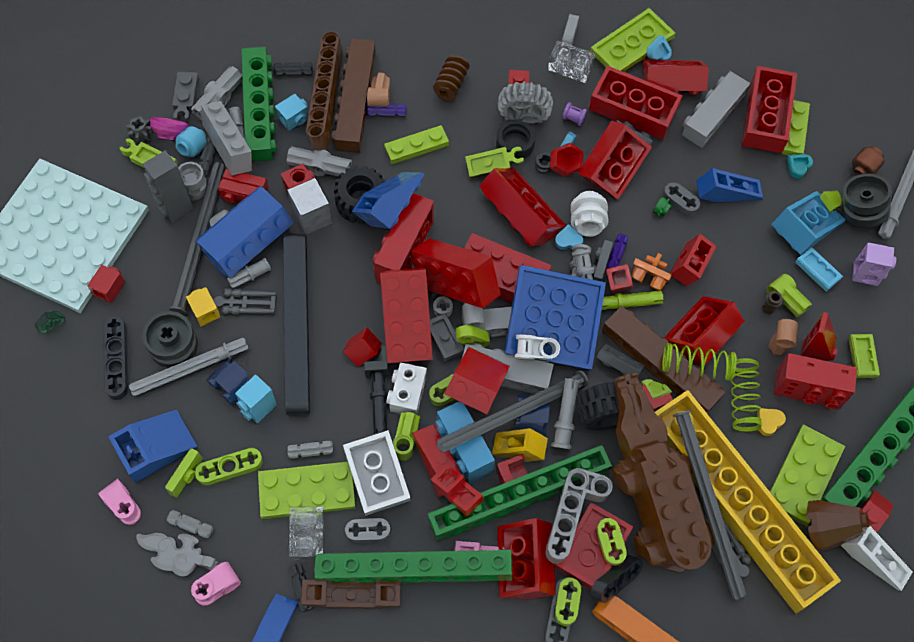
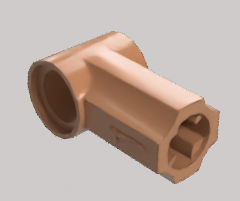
(379, 92)
(784, 337)

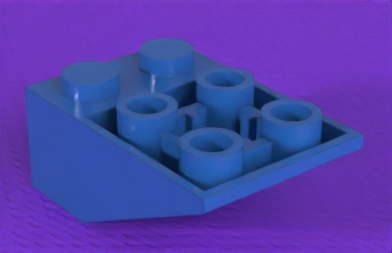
(385, 202)
(152, 444)

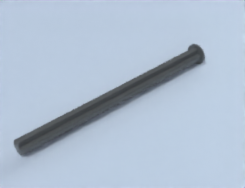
(195, 251)
(507, 414)
(710, 505)

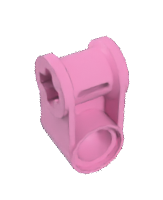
(119, 500)
(217, 582)

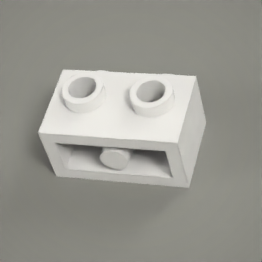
(408, 388)

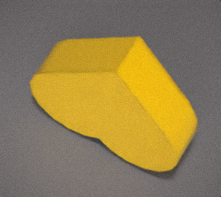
(770, 420)

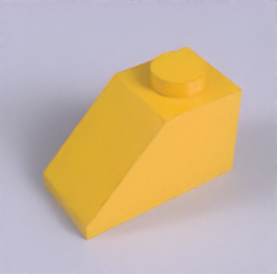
(520, 442)

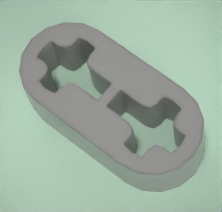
(570, 29)
(368, 536)

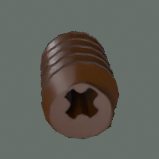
(451, 77)

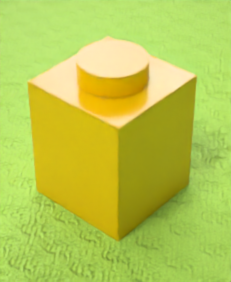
(203, 306)

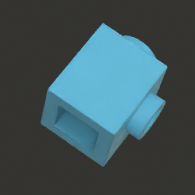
(292, 112)

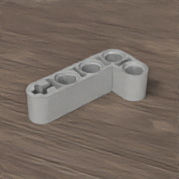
(491, 320)
(571, 516)

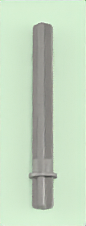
(899, 200)
(189, 366)

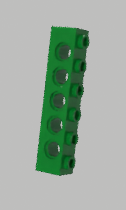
(256, 73)

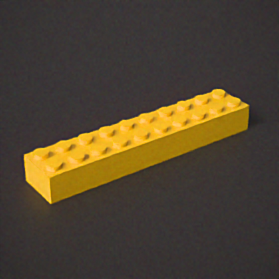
(752, 511)

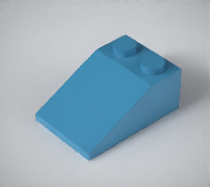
(807, 222)

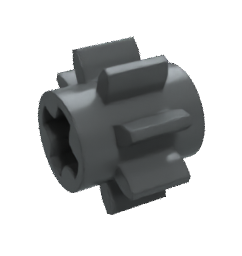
(139, 129)

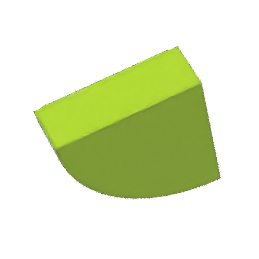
(831, 200)
(655, 388)

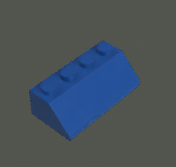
(244, 232)

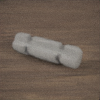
(310, 449)
(189, 524)

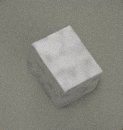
(310, 206)

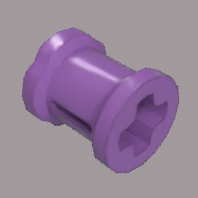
(574, 114)

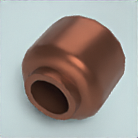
(868, 161)

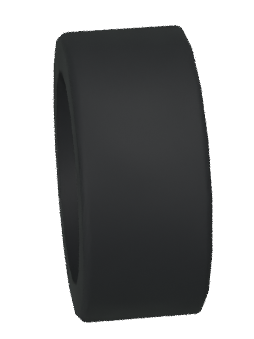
(516, 126)

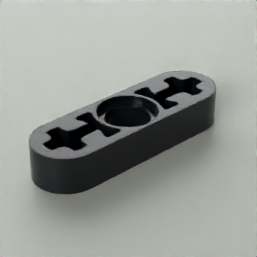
(616, 579)

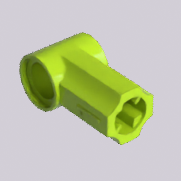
(792, 297)
(407, 424)

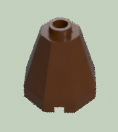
(834, 523)

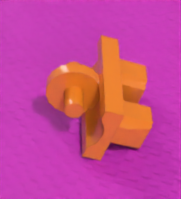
(660, 276)

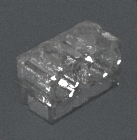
(571, 61)
(306, 531)

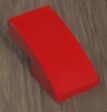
(456, 490)

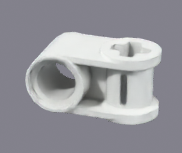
(531, 347)

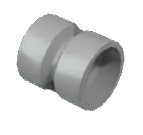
(193, 180)

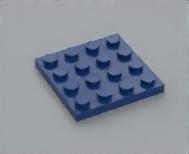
(559, 309)

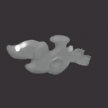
(169, 558)

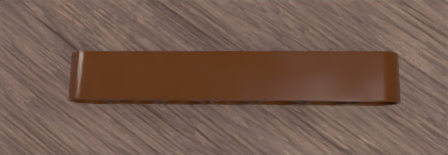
(324, 91)

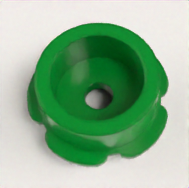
(662, 206)

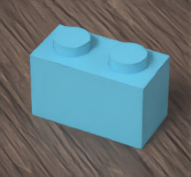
(255, 399)

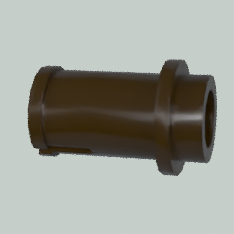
(772, 301)

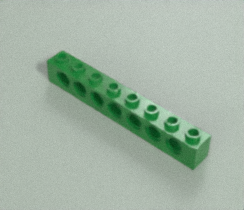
(876, 450)
(517, 494)
(415, 566)

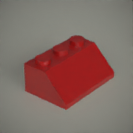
(677, 75)
(615, 159)
(706, 326)
(531, 570)

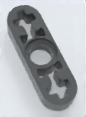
(551, 629)

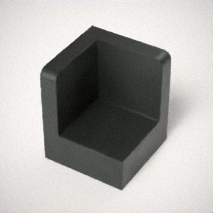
(377, 363)

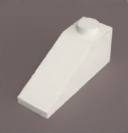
(879, 558)

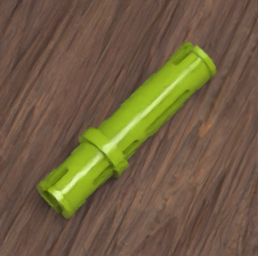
(632, 300)

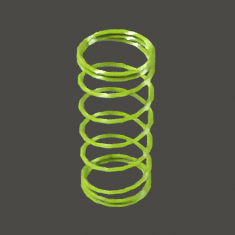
(668, 355)
(748, 419)

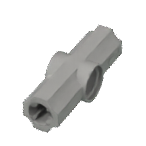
(219, 90)
(318, 162)

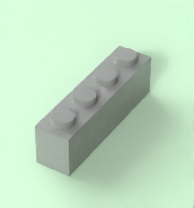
(715, 109)
(226, 138)
(522, 374)

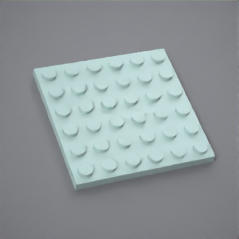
(62, 232)

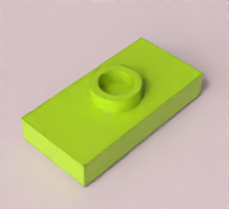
(864, 355)
(184, 473)

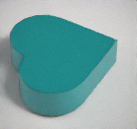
(799, 165)

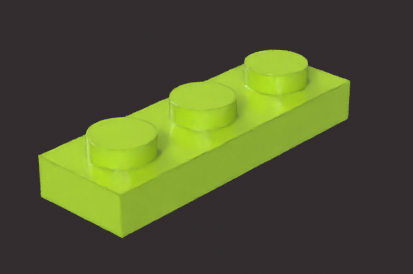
(797, 129)
(416, 144)

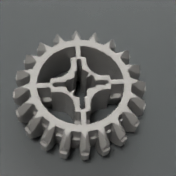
(525, 102)

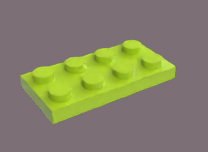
(630, 42)
(805, 472)
(312, 485)

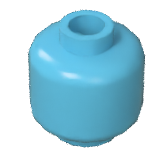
(191, 141)

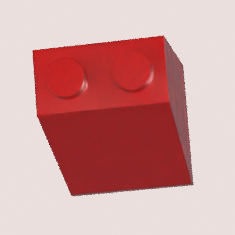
(477, 380)

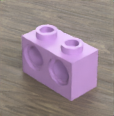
(873, 264)

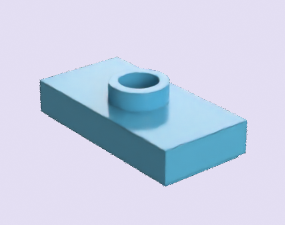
(818, 269)

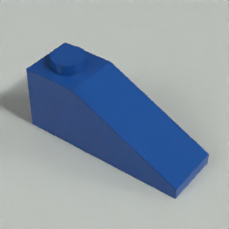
(727, 186)

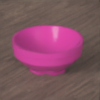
(167, 128)

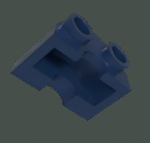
(230, 379)
(535, 419)

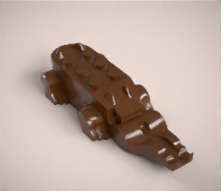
(661, 485)

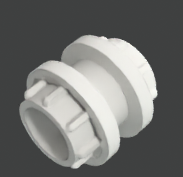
(589, 213)

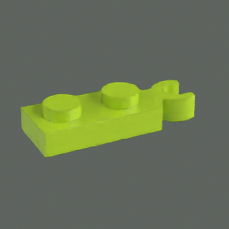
(140, 153)
(486, 161)

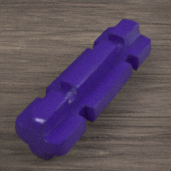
(401, 110)
(617, 251)

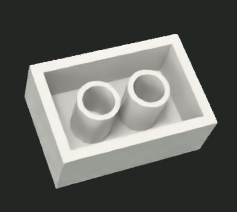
(376, 473)

